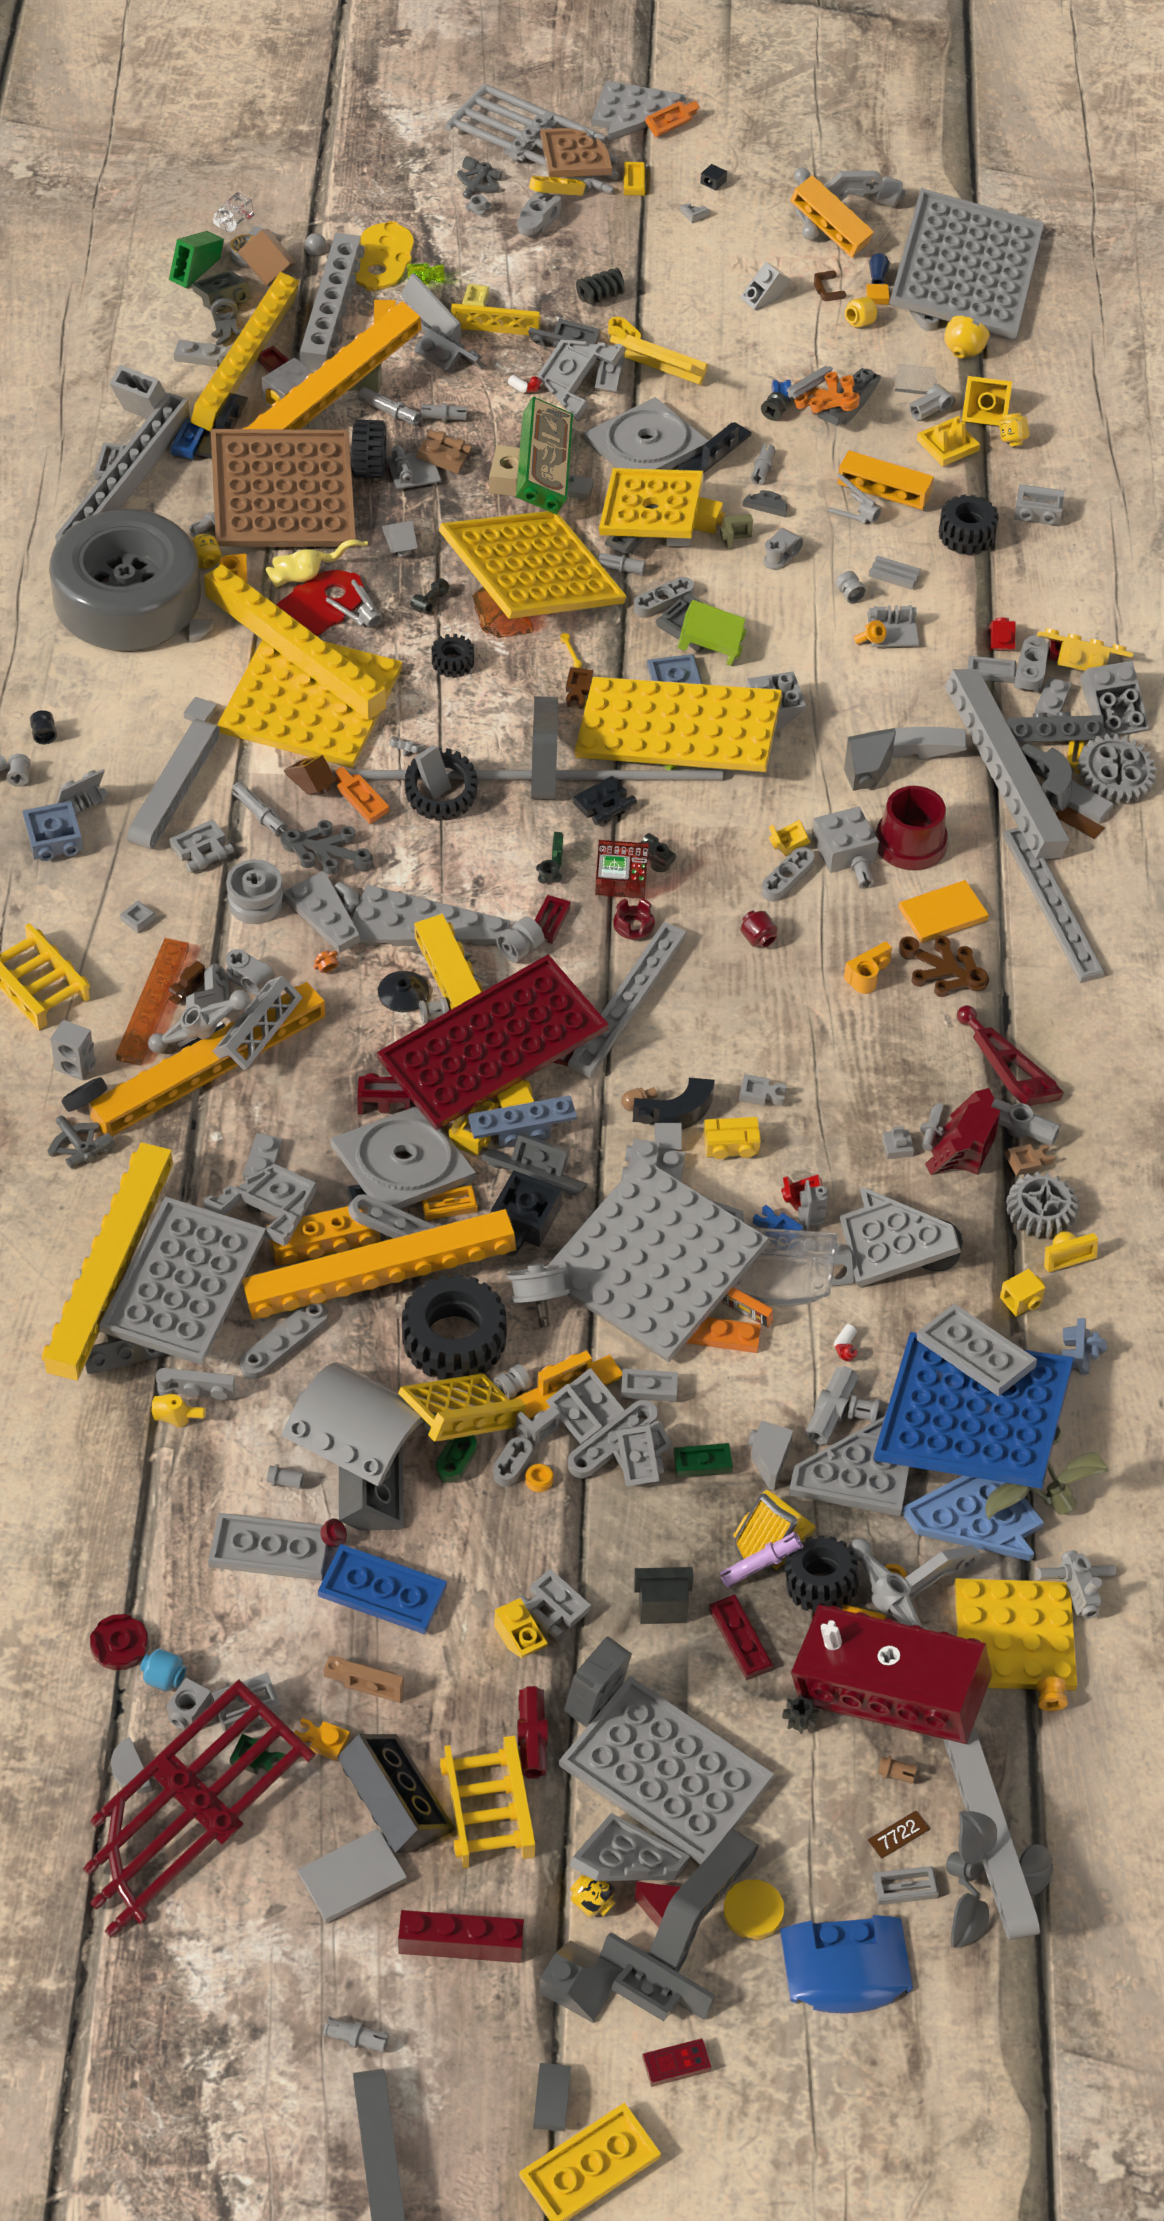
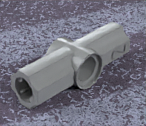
(1022, 1122)
(831, 1405)

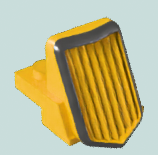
(769, 1522)

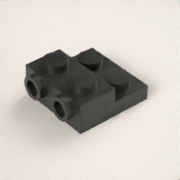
(222, 286)

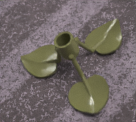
(1058, 1492)

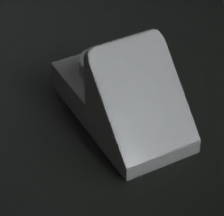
(609, 375)

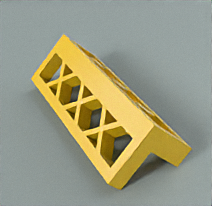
(496, 319)

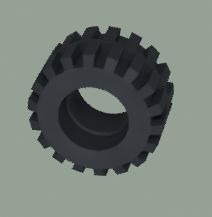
(368, 448)
(968, 524)
(822, 1556)

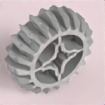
(1026, 1207)

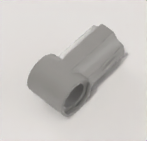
(935, 400)

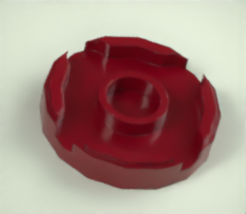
(119, 1642)

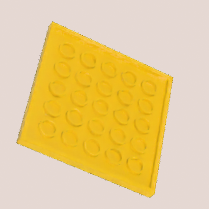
(532, 564)
(295, 713)

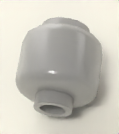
(890, 193)

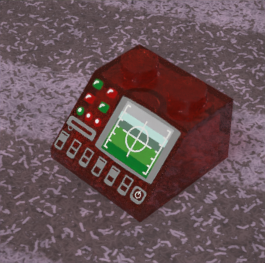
(621, 869)

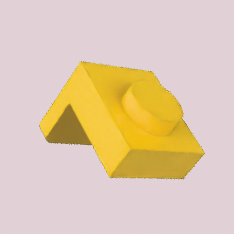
(789, 837)

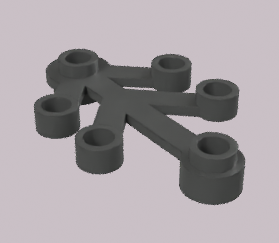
(297, 842)

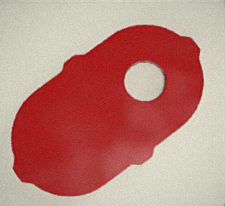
(309, 605)

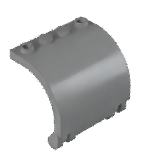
(352, 1421)

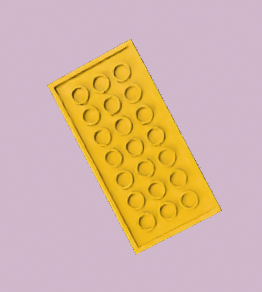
(679, 724)

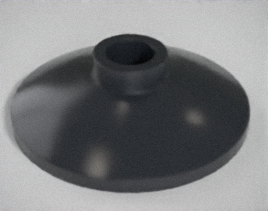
(401, 998)

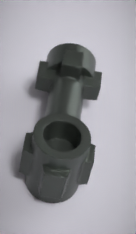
(425, 603)

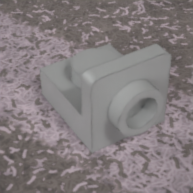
(540, 1427)

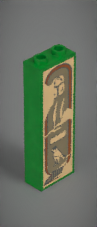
(544, 455)

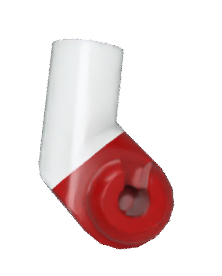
(523, 386)
(843, 1345)

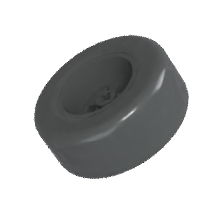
(125, 610)

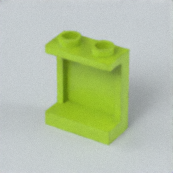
(713, 630)

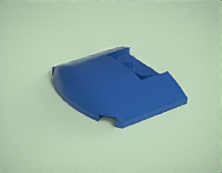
(846, 1963)

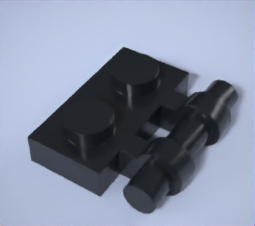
(601, 796)

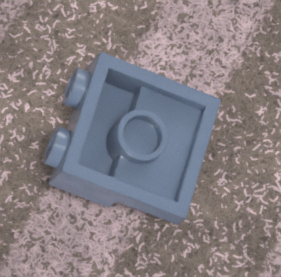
(53, 831)

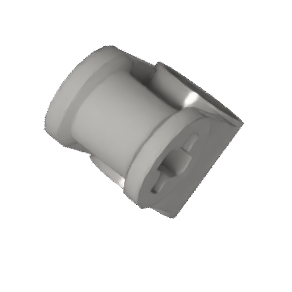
(782, 548)
(247, 971)

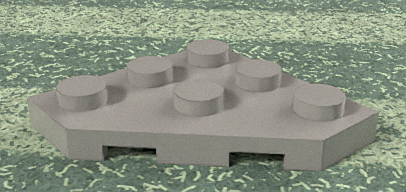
(627, 1853)

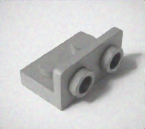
(638, 1454)

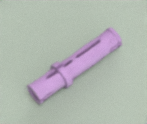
(770, 1554)

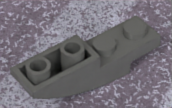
(865, 384)

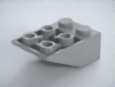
(1116, 695)

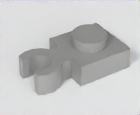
(758, 1090)

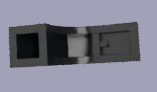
(684, 1109)

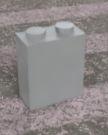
(137, 391)

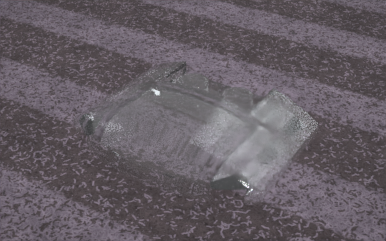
(792, 1268)

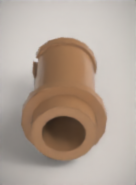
(896, 1769)

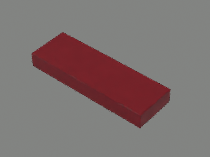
(740, 1637)

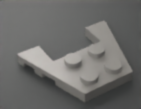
(570, 365)
(274, 1192)

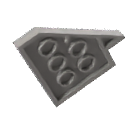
(850, 1476)

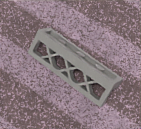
(249, 1019)

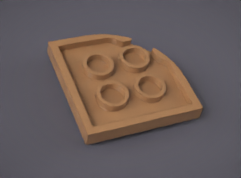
(574, 153)

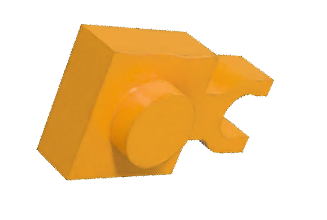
(326, 1740)

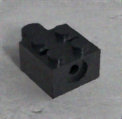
(530, 1208)

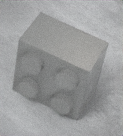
(843, 837)

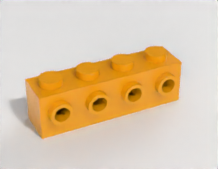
(832, 216)
(886, 480)
(323, 1235)

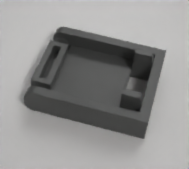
(673, 619)

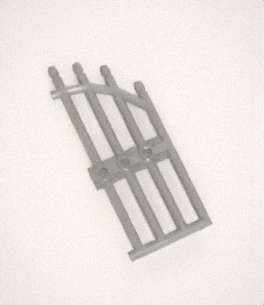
(526, 139)

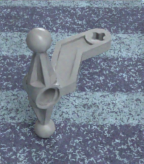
(841, 185)
(203, 1010)
(894, 1593)

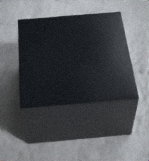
(713, 177)

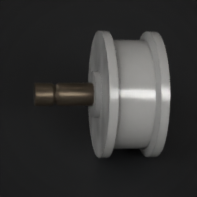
(538, 1285)

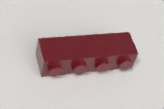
(460, 1936)

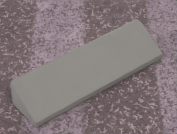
(430, 308)

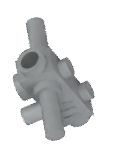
(1078, 1575)

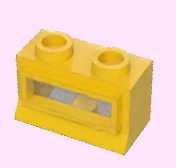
(461, 1133)

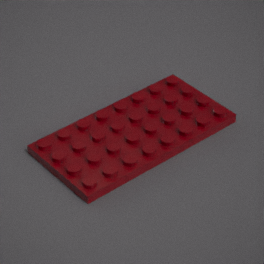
(492, 1041)

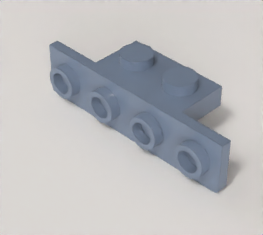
(528, 1118)

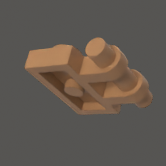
(441, 455)

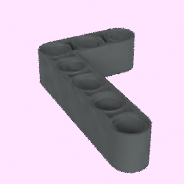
(544, 747)
(699, 1896)

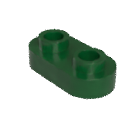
(456, 1459)

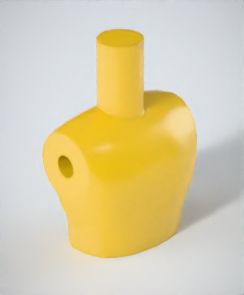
(174, 1411)

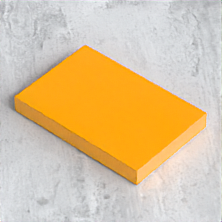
(943, 911)

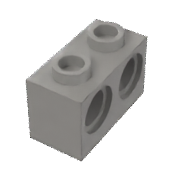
(73, 1050)

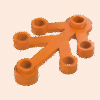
(847, 401)

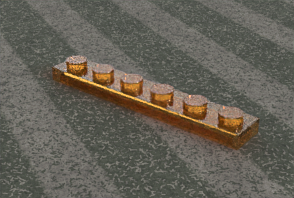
(152, 1001)

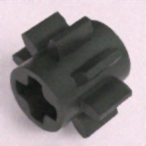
(803, 1706)

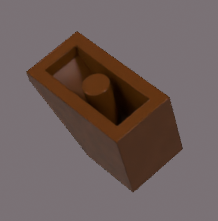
(311, 775)

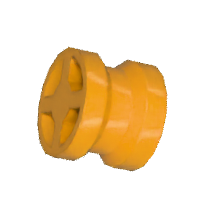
(1052, 1694)

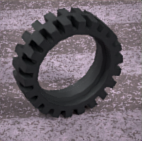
(448, 807)

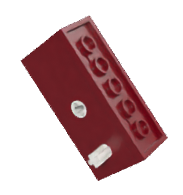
(893, 1673)

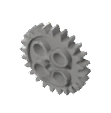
(1100, 769)

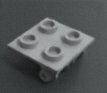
(409, 470)
(899, 625)
(85, 788)

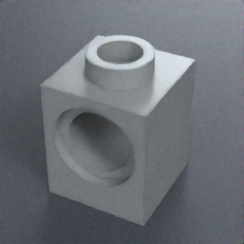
(188, 1694)

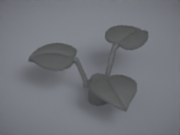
(976, 1838)

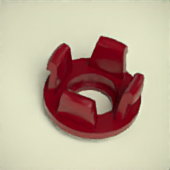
(640, 913)

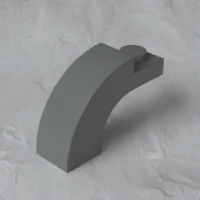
(1057, 772)

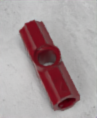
(532, 1732)

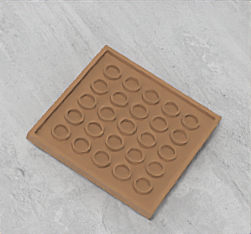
(282, 487)

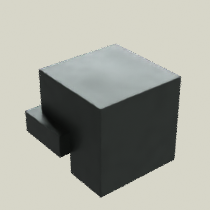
(663, 1594)

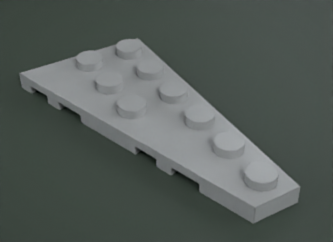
(391, 916)

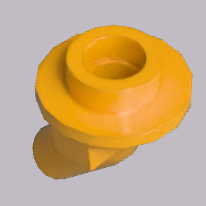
(875, 632)

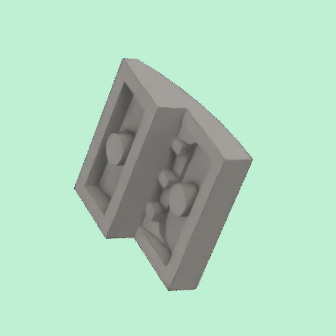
(585, 1406)

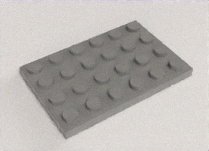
(183, 1280)
(666, 1770)

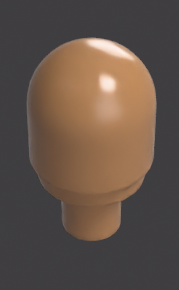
(628, 1097)

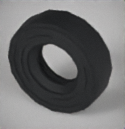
(84, 1094)

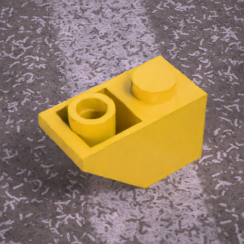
(518, 1629)

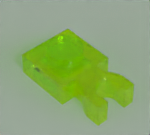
(427, 273)

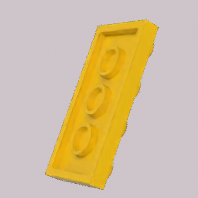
(590, 2164)

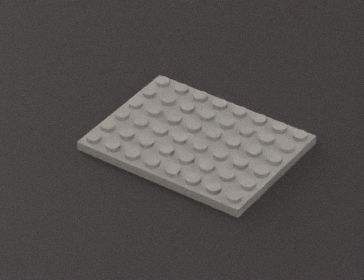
(967, 263)

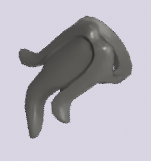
(224, 322)

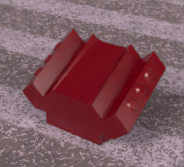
(967, 1135)

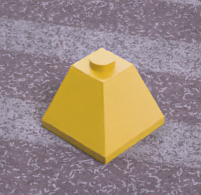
(986, 400)

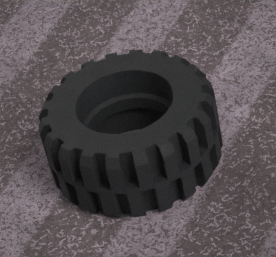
(451, 1298)

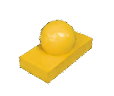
(1070, 1250)

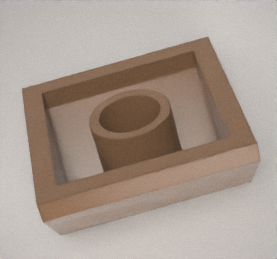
(266, 256)

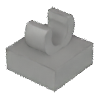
(898, 1143)

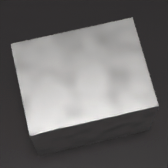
(282, 380)

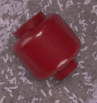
(759, 929)

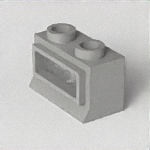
(1039, 505)
(262, 1688)

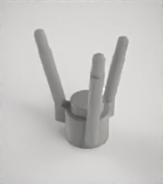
(868, 508)
(367, 612)

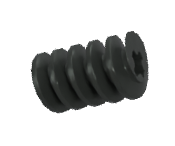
(600, 284)

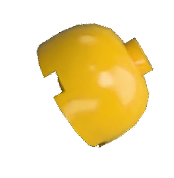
(965, 337)

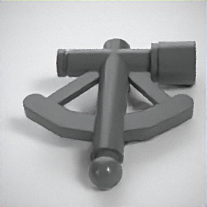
(482, 170)
(84, 1150)

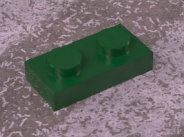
(702, 1460)

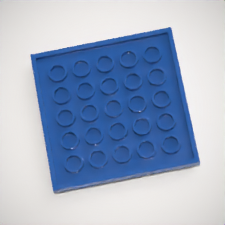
(960, 1427)

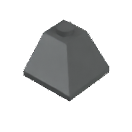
(868, 758)
(579, 1980)

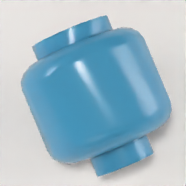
(163, 1670)

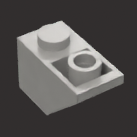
(765, 287)

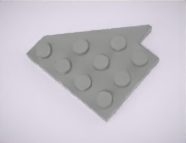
(626, 107)
(893, 1238)

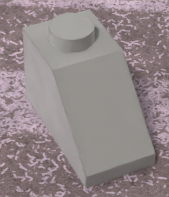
(400, 537)
(770, 1450)

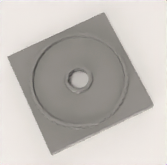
(671, 442)
(399, 1182)

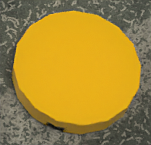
(753, 1909)

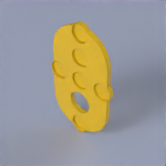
(386, 246)

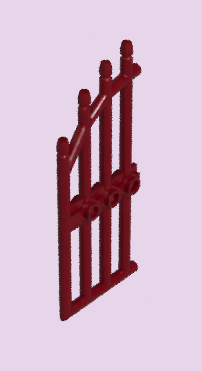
(193, 1796)

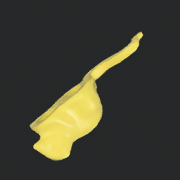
(304, 564)

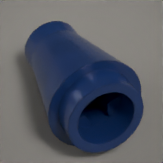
(878, 267)

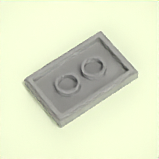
(352, 1875)

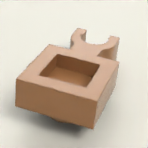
(1026, 1160)

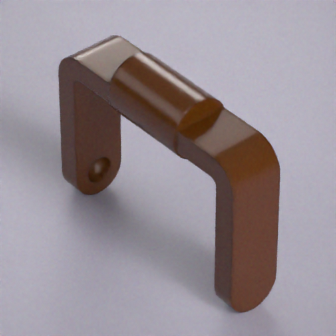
(820, 287)

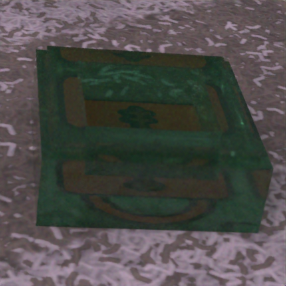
(557, 847)

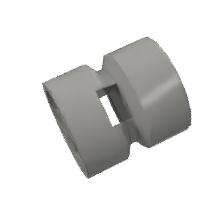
(521, 939)

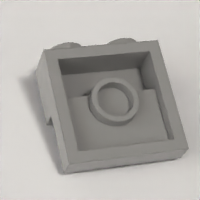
(667, 1160)

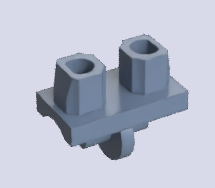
(1085, 1345)

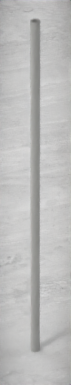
(560, 774)

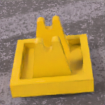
(948, 441)

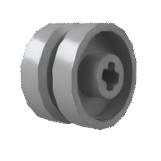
(254, 891)

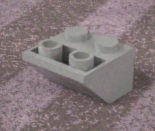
(792, 698)

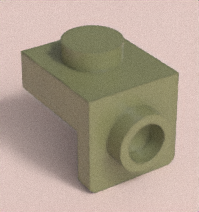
(736, 528)

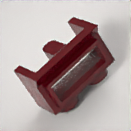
(381, 1090)

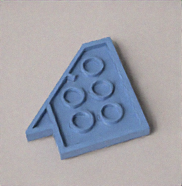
(959, 1516)

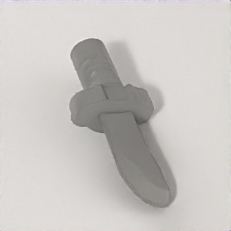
(932, 1129)

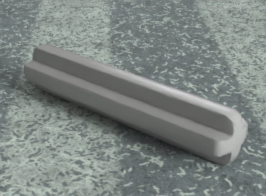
(808, 382)

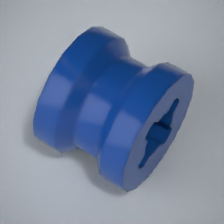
(781, 387)

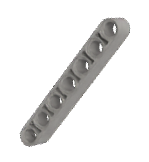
(173, 784)

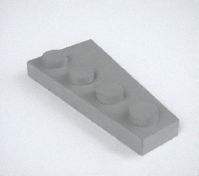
(323, 910)

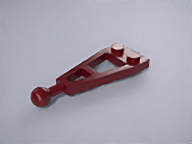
(1031, 1091)

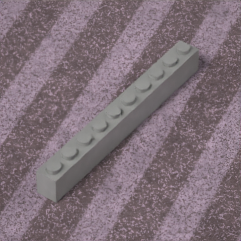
(134, 461)
(1007, 764)

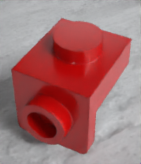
(1002, 634)
(792, 1190)

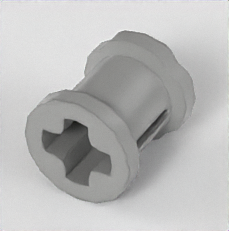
(18, 770)
(439, 1007)
(872, 1406)

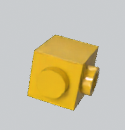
(709, 515)
(1023, 1292)

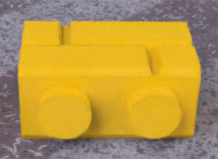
(731, 1137)

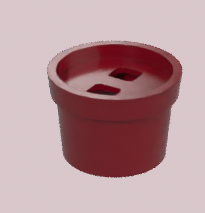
(926, 836)

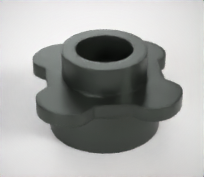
(549, 872)

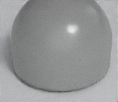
(315, 244)

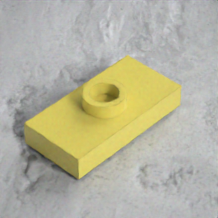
(476, 295)

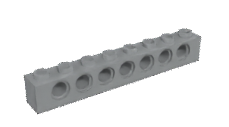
(332, 300)

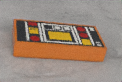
(749, 1307)

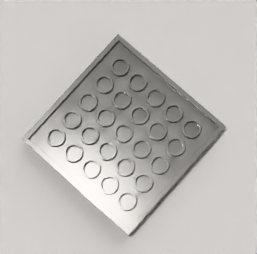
(657, 1258)

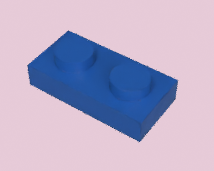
(188, 440)

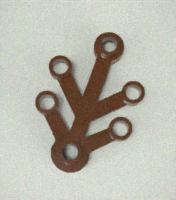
(972, 978)

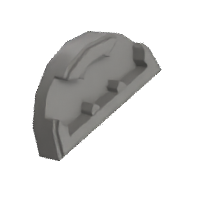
(127, 1765)

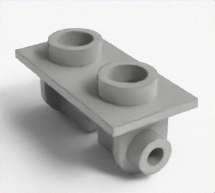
(813, 1205)

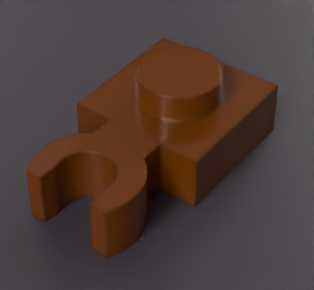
(578, 685)
(190, 981)

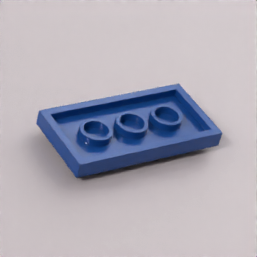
(382, 1589)

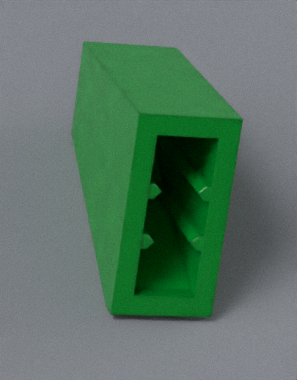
(194, 257)

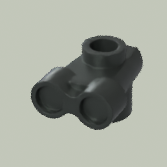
(658, 853)

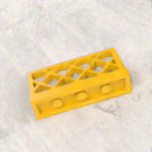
(662, 359)
(465, 1418)

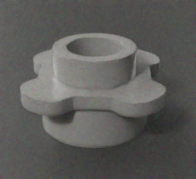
(478, 204)

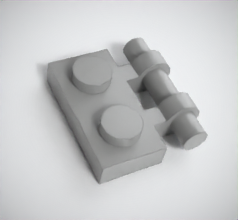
(199, 839)
(560, 1599)

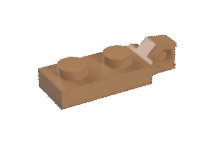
(365, 1679)

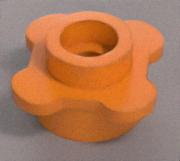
(326, 961)

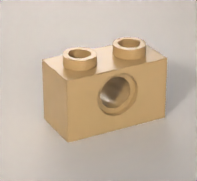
(504, 471)

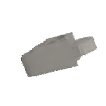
(538, 213)
(1032, 664)

